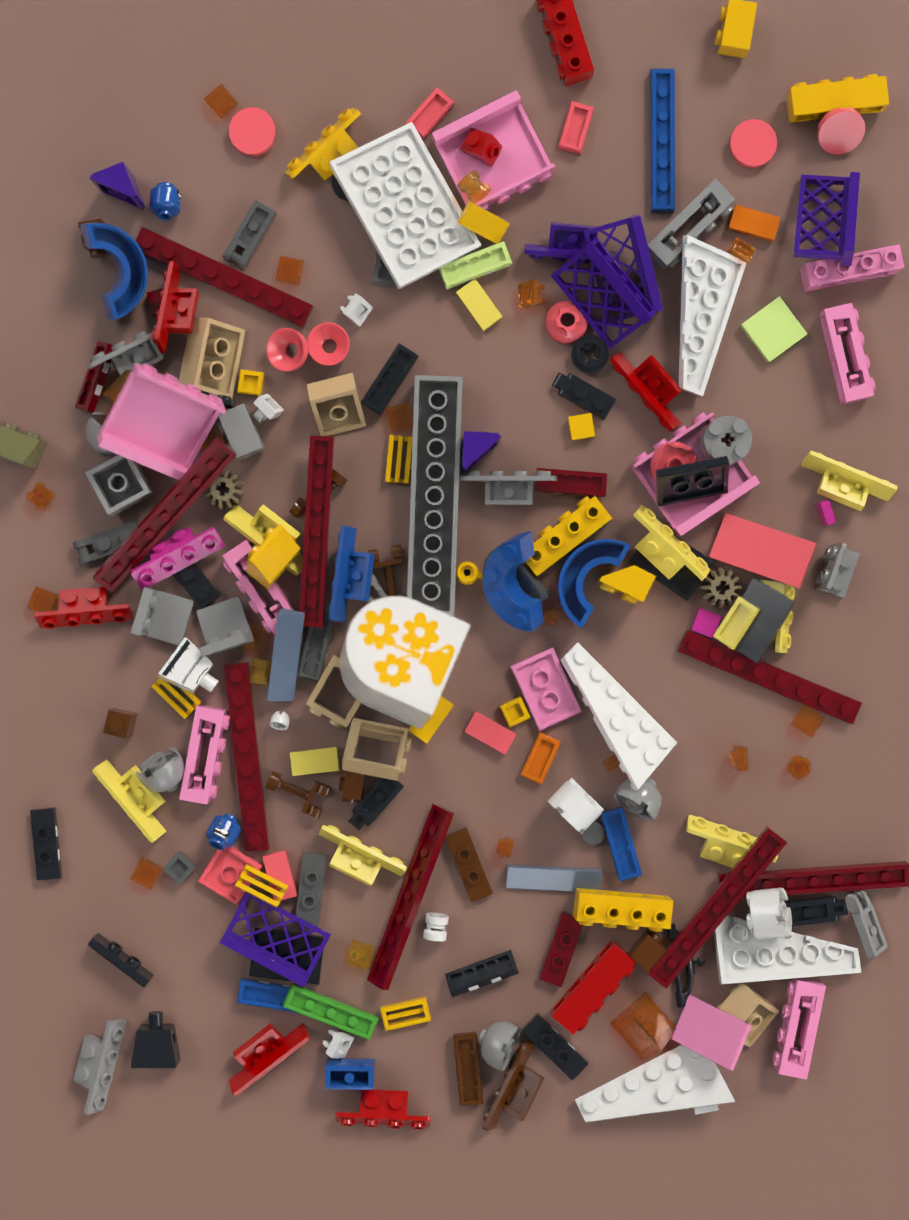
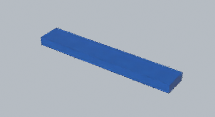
(662, 140)

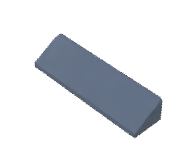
(285, 655)
(552, 877)

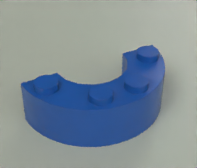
(130, 264)
(575, 569)
(502, 586)

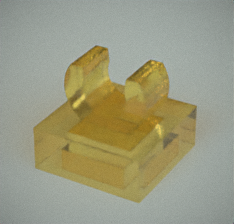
(360, 954)

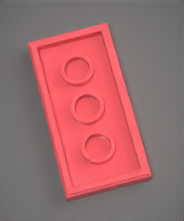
(762, 550)

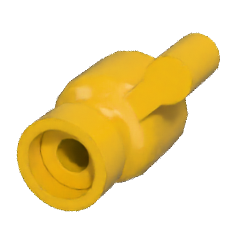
(468, 573)

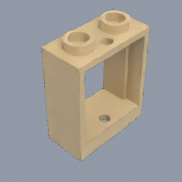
(319, 709)
(377, 731)

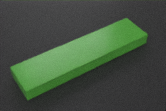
(330, 1011)

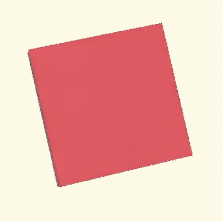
(225, 871)

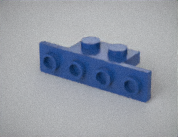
(352, 574)

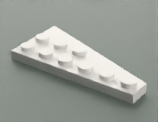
(707, 298)
(621, 720)
(665, 1084)

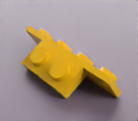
(329, 146)

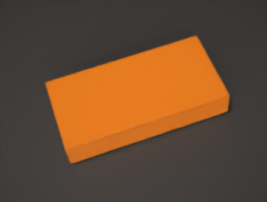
(754, 223)
(540, 758)

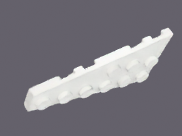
(751, 959)

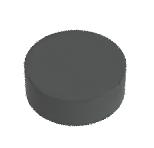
(594, 833)

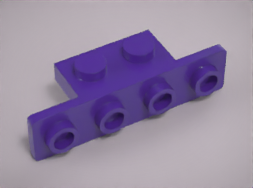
(564, 243)

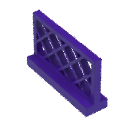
(848, 215)
(641, 257)
(620, 283)
(264, 956)

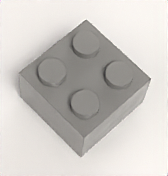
(119, 484)

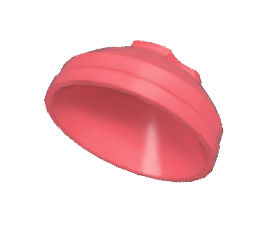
(561, 333)
(321, 334)
(278, 349)

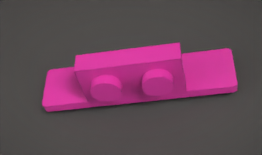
(176, 554)

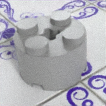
(735, 430)

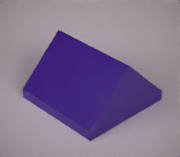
(119, 183)
(476, 446)

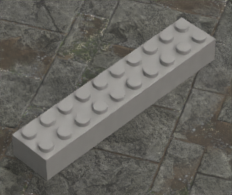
(435, 491)

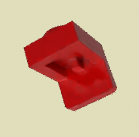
(482, 146)

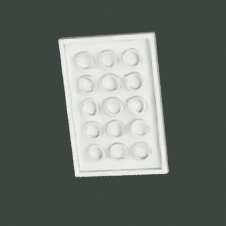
(404, 205)

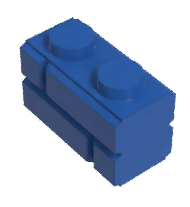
(350, 1074)

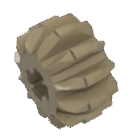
(229, 497)
(725, 594)

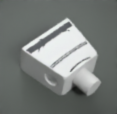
(188, 669)

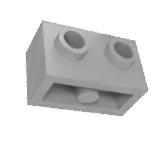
(240, 431)

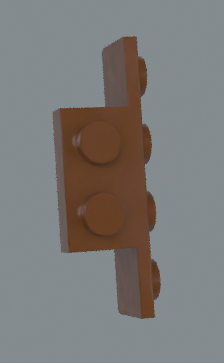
(518, 1089)

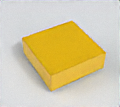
(250, 383)
(581, 426)
(514, 711)

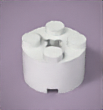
(575, 805)
(769, 913)

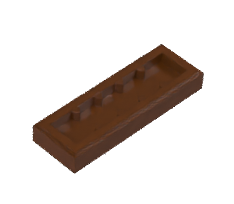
(468, 864)
(468, 1068)

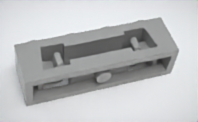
(718, 198)

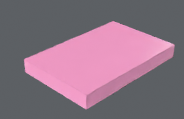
(546, 689)
(711, 1032)

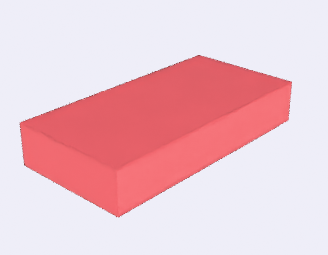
(431, 112)
(575, 128)
(490, 732)
(279, 868)

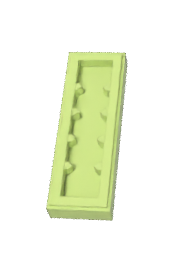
(475, 265)

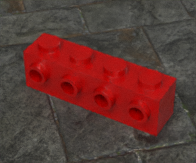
(566, 40)
(592, 987)

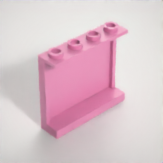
(519, 162)
(159, 421)
(688, 514)

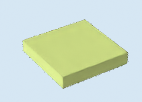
(773, 329)

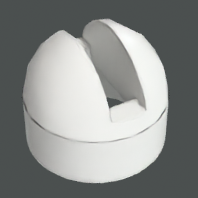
(279, 721)

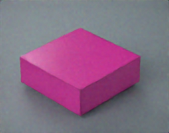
(825, 513)
(706, 623)

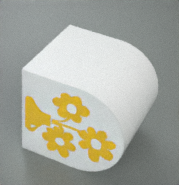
(400, 657)

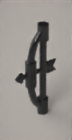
(680, 995)

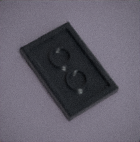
(692, 481)
(682, 583)
(773, 612)
(283, 950)

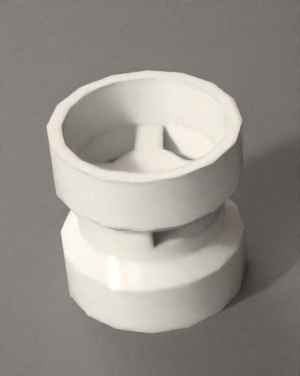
(435, 926)

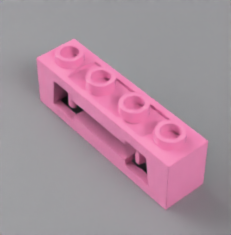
(864, 266)
(834, 322)
(245, 584)
(197, 792)
(798, 1062)

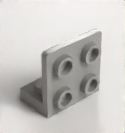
(837, 570)
(162, 616)
(224, 626)

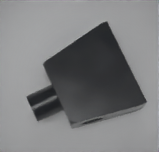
(155, 1044)

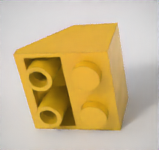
(272, 557)
(630, 582)

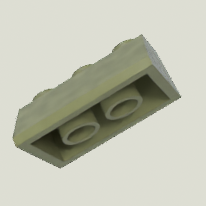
(19, 447)

